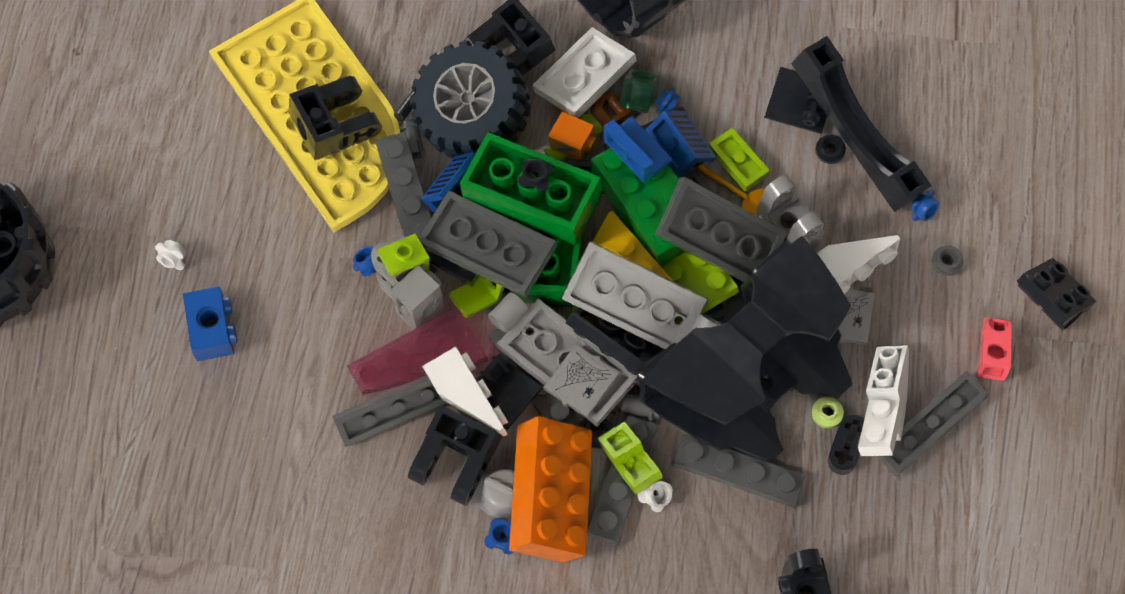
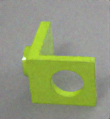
(404, 255)
(477, 298)

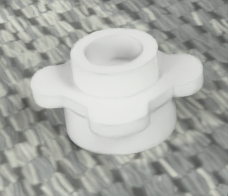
(171, 254)
(662, 497)

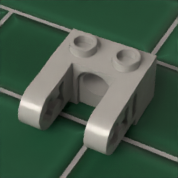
(782, 204)
(413, 291)

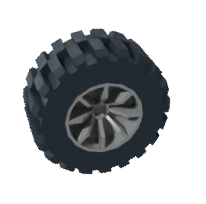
(467, 95)

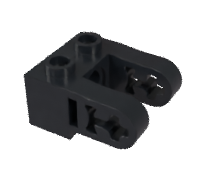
(521, 29)
(318, 129)
(463, 436)
(804, 573)

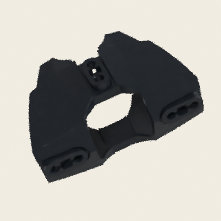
(781, 336)

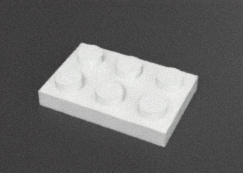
(584, 73)

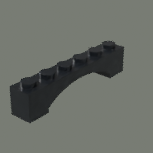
(825, 77)

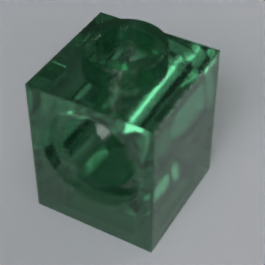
(639, 90)

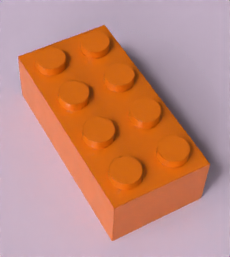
(551, 490)

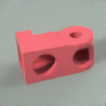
(995, 349)

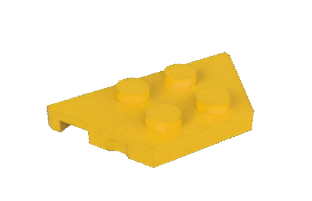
(619, 239)

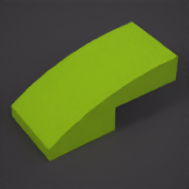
(629, 458)

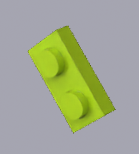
(739, 159)

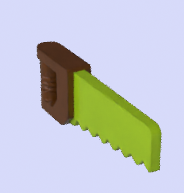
(599, 118)

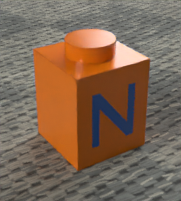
(573, 137)

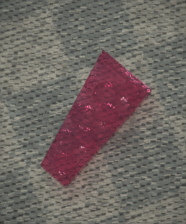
(404, 357)

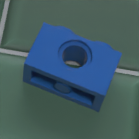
(199, 309)

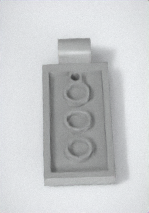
(635, 297)
(549, 346)

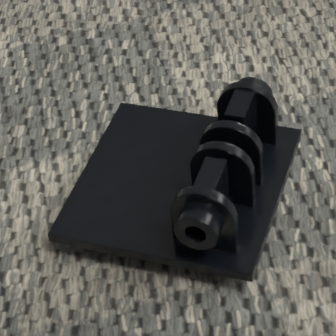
(794, 103)
(509, 388)

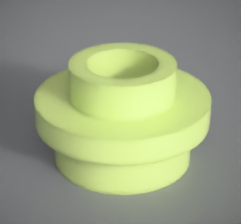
(824, 420)

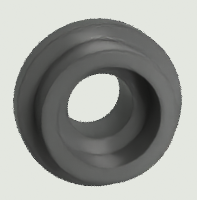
(950, 253)

